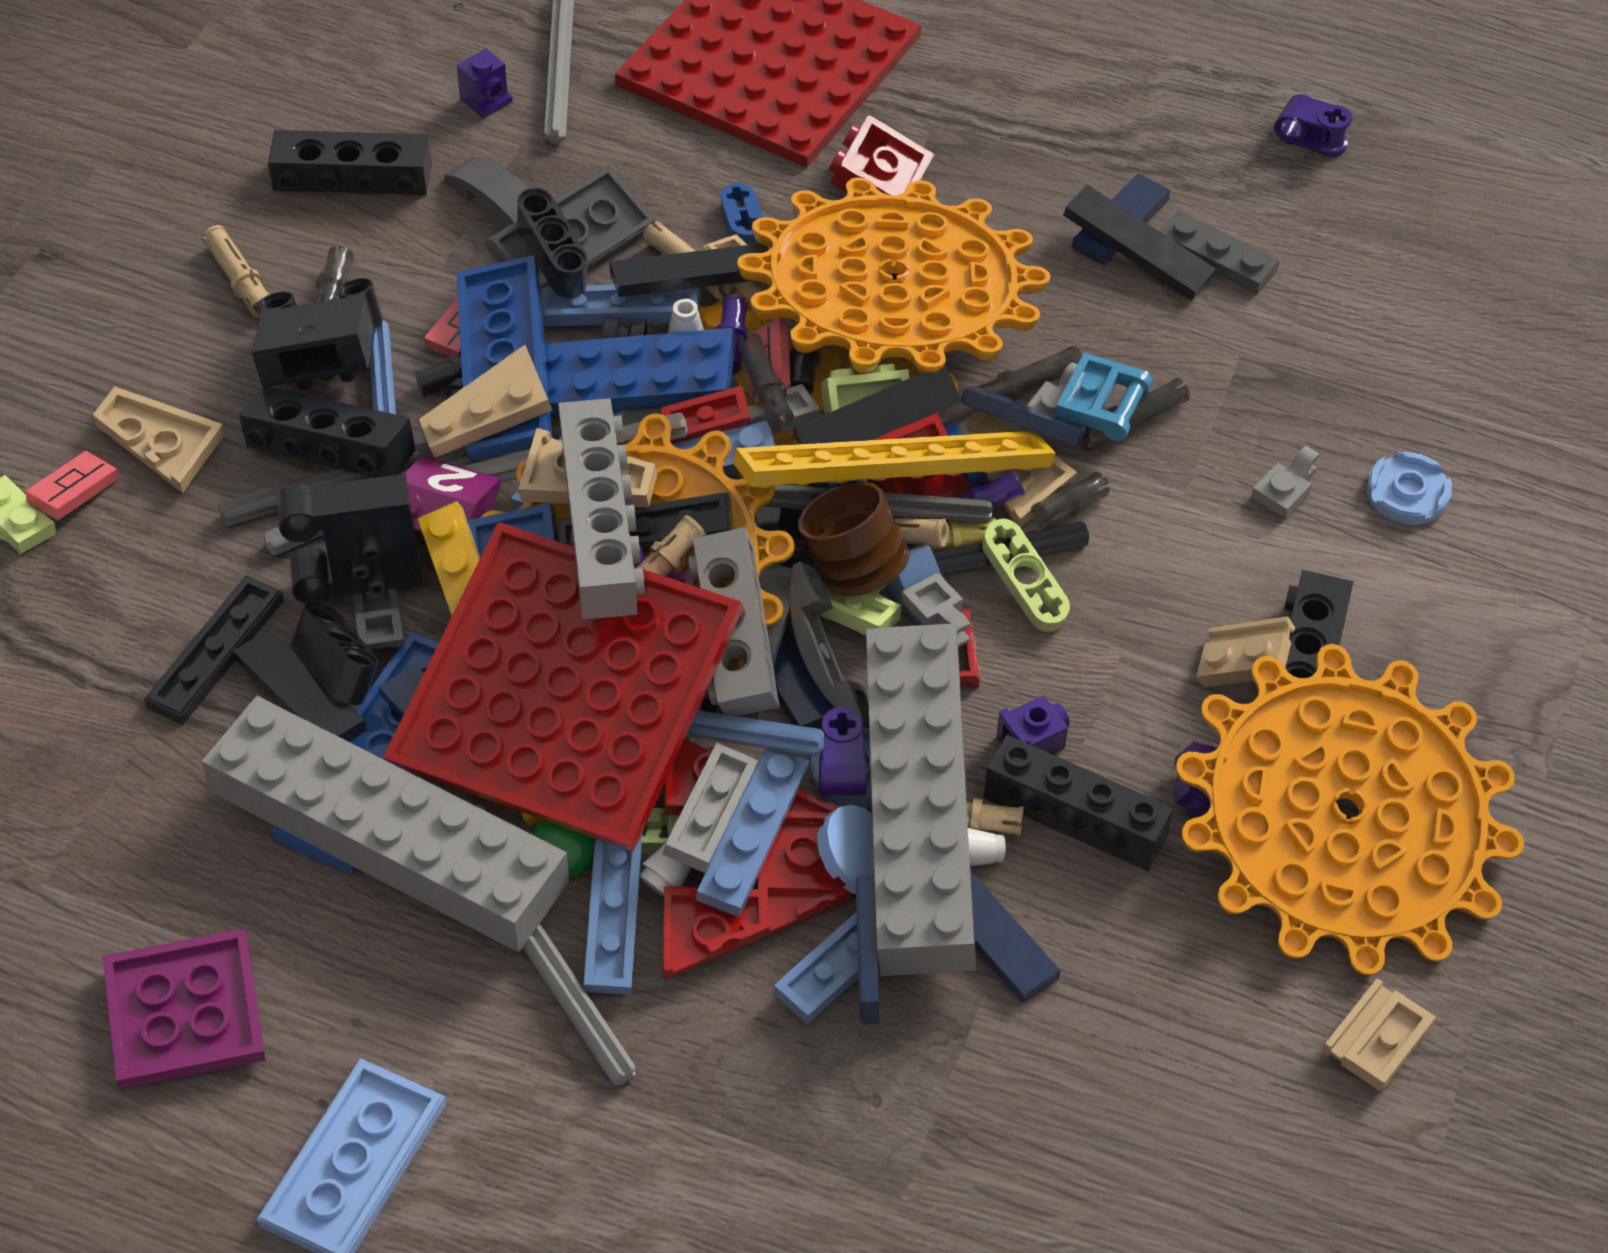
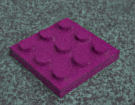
(183, 1009)

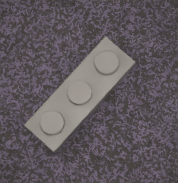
(710, 808)

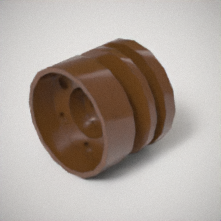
(854, 539)

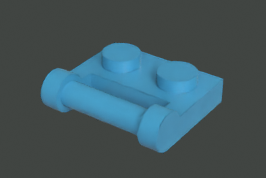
(1091, 389)

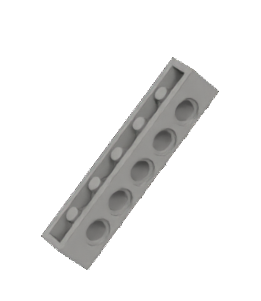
(599, 511)

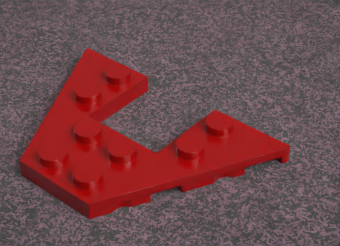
(788, 887)

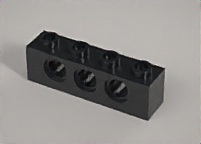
(350, 162)
(327, 432)
(1319, 617)
(1078, 802)

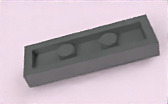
(1227, 254)

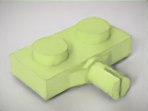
(20, 522)
(863, 611)

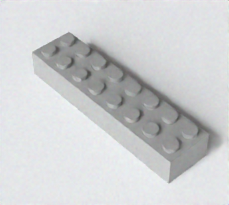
(919, 801)
(387, 823)

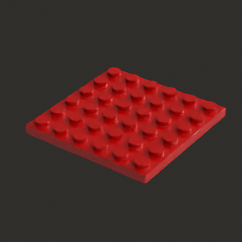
(770, 68)
(557, 707)

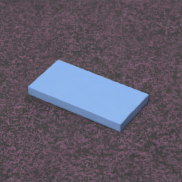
(352, 1161)

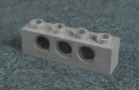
(754, 685)

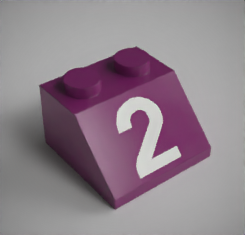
(439, 483)

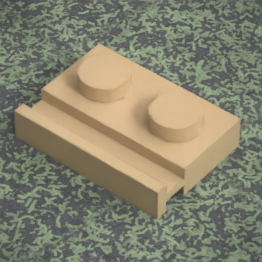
(1237, 646)
(1379, 1035)

